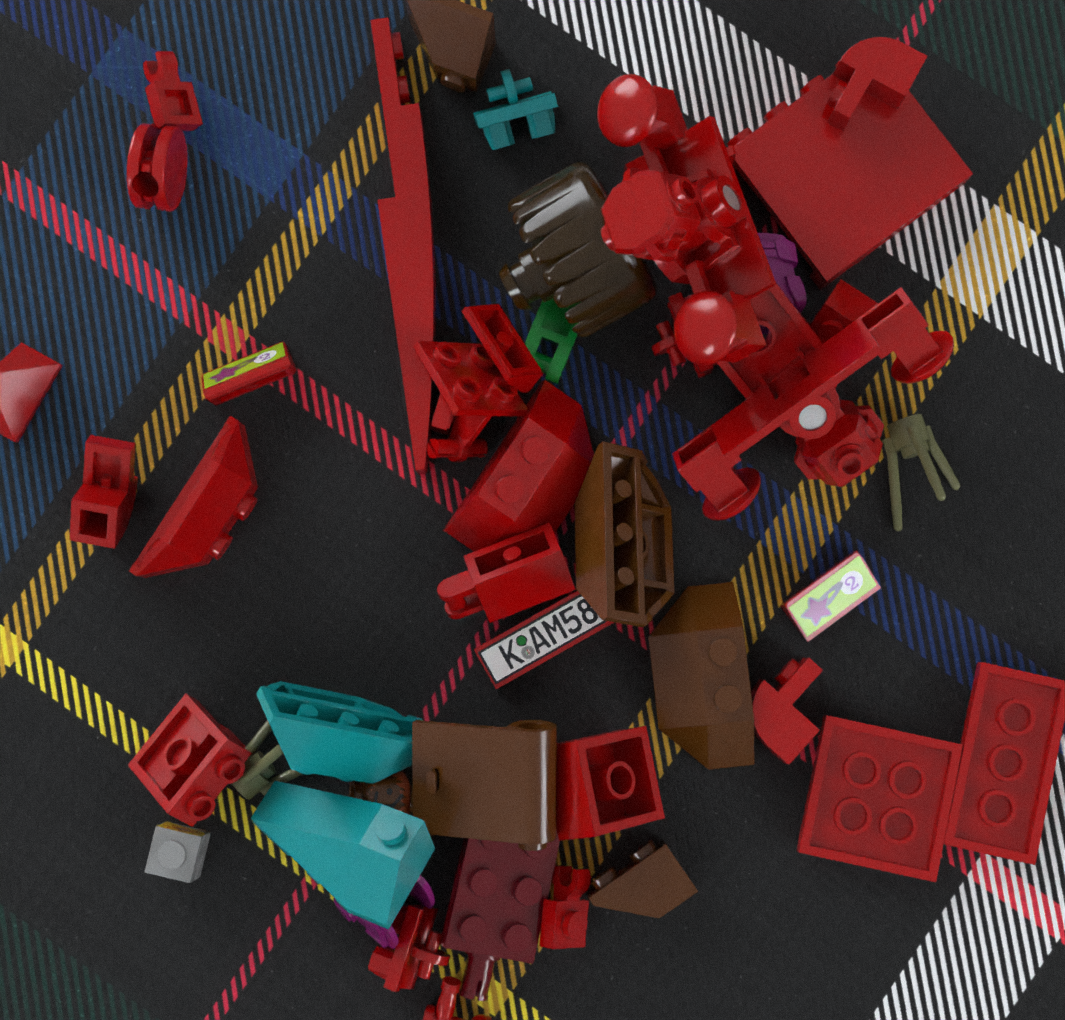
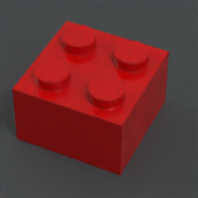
(606, 784)

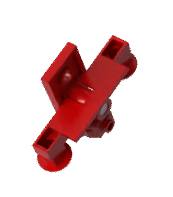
(686, 219)
(795, 389)

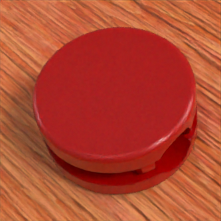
(157, 167)

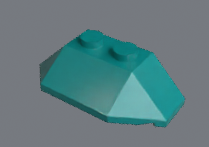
(337, 733)

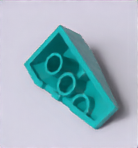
(349, 846)

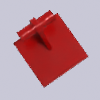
(473, 393)

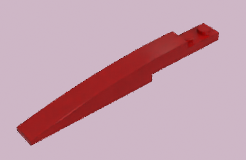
(408, 236)

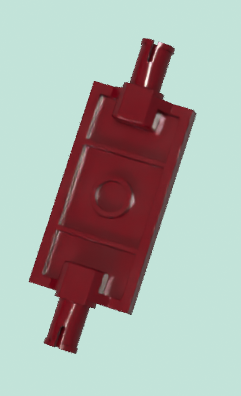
(496, 907)

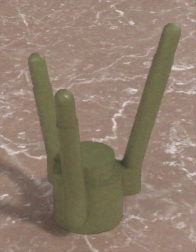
(914, 439)
(260, 768)

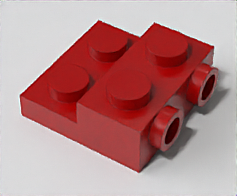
(189, 761)

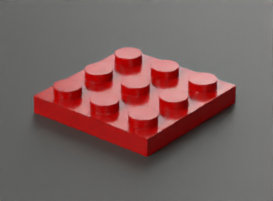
(879, 798)

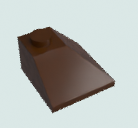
(454, 40)

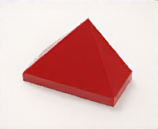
(23, 385)

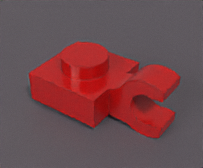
(170, 99)
(566, 914)

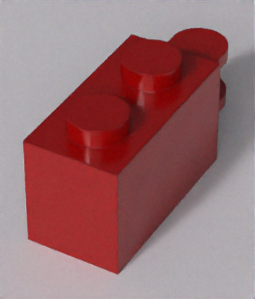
(508, 576)

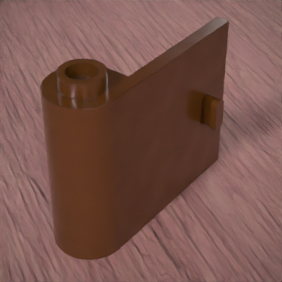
(490, 781)

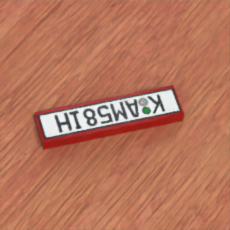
(539, 639)

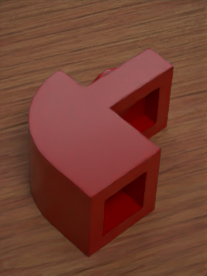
(873, 66)
(107, 495)
(776, 720)

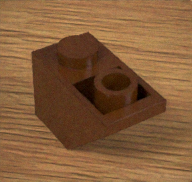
(646, 886)

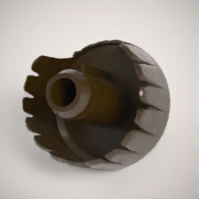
(570, 255)

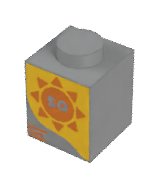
(177, 852)

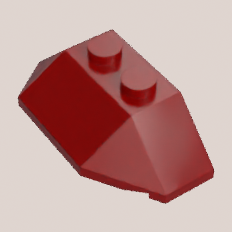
(530, 475)
(205, 508)

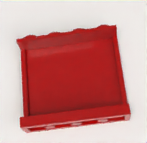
(850, 187)

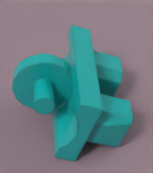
(536, 108)

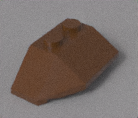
(623, 538)
(704, 677)

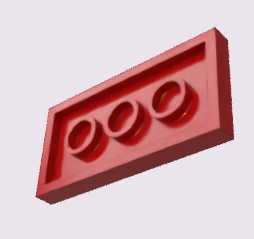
(1006, 763)

